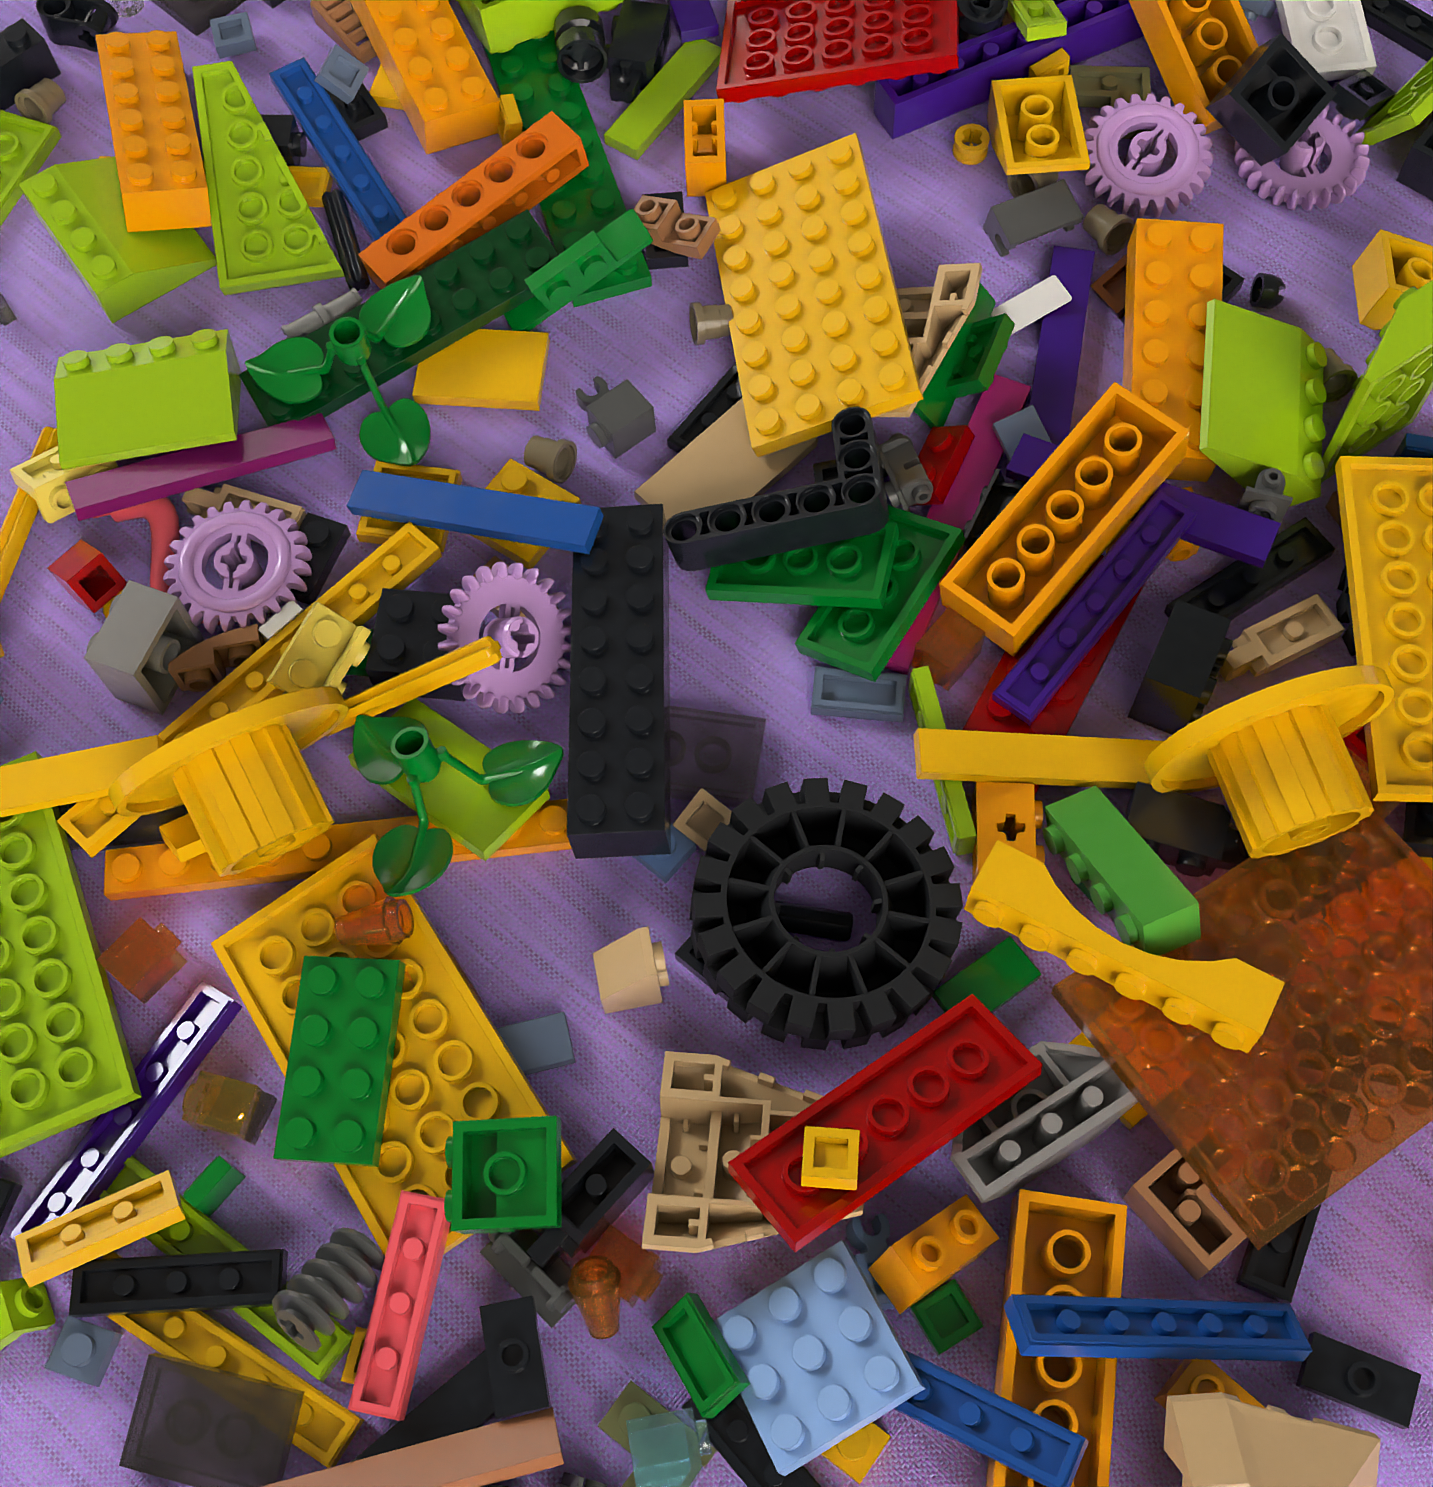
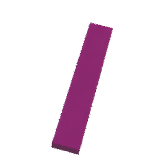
(199, 466)

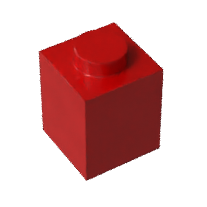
(87, 576)

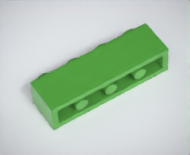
(1121, 873)

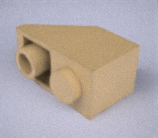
(631, 972)

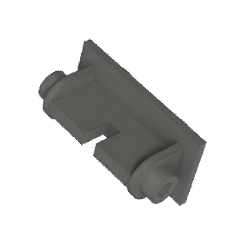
(907, 480)
(1267, 496)
(549, 1287)

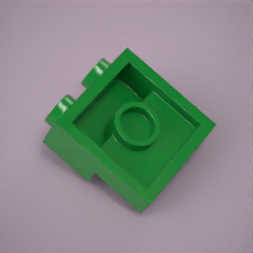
(504, 1175)

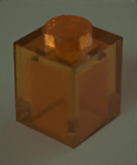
(949, 648)
(143, 958)

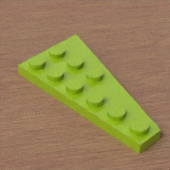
(256, 208)

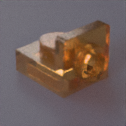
(636, 1265)

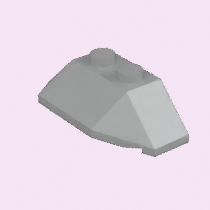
(1042, 1121)

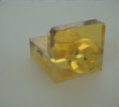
(220, 1104)

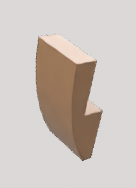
(674, 230)
(207, 661)

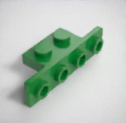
(579, 269)
(969, 361)

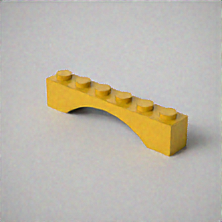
(1217, 996)

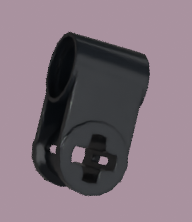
(76, 22)

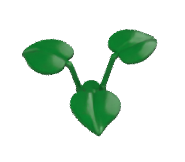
(295, 365)
(387, 747)

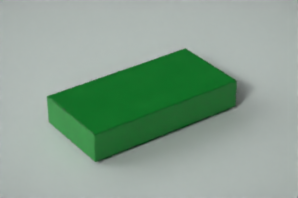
(991, 978)
(700, 1355)

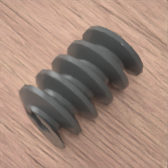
(324, 1285)

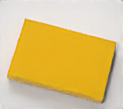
(486, 371)

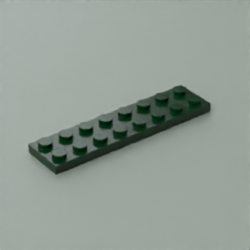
(463, 295)

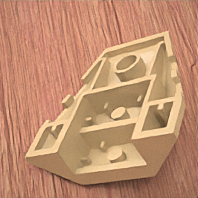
(935, 318)
(705, 1122)
(1238, 1444)

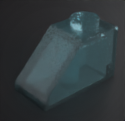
(668, 1448)

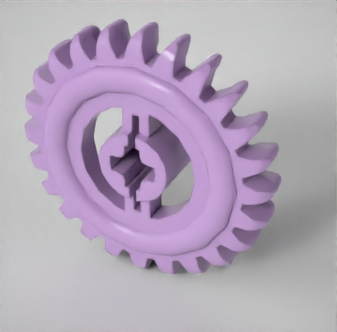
(1298, 178)
(1141, 183)
(246, 587)
(537, 635)

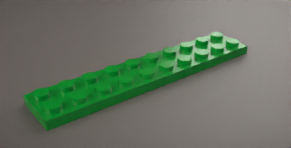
(592, 196)

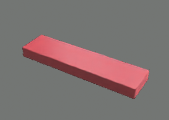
(401, 1307)

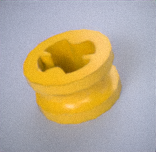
(971, 154)

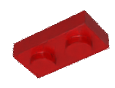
(943, 457)

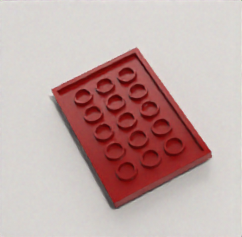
(832, 43)

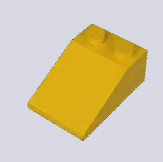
(1036, 125)
(1385, 272)

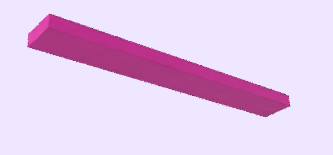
(976, 472)

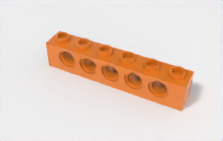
(482, 199)

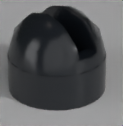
(1265, 291)

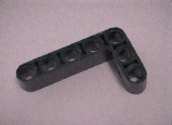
(795, 516)

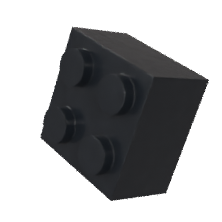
(1271, 100)
(408, 637)
(1182, 669)

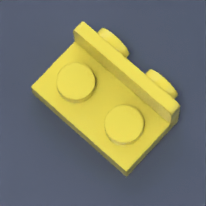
(46, 480)
(320, 652)

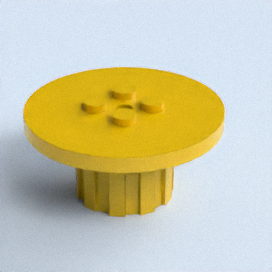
(1280, 757)
(242, 778)

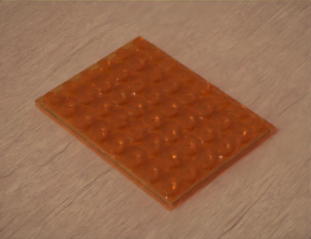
(1343, 1053)

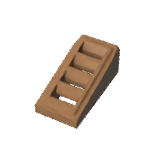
(327, 16)

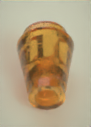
(376, 924)
(596, 1290)

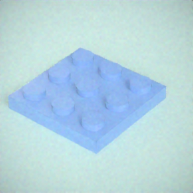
(817, 1358)

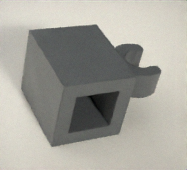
(617, 416)

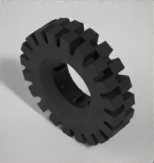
(808, 989)

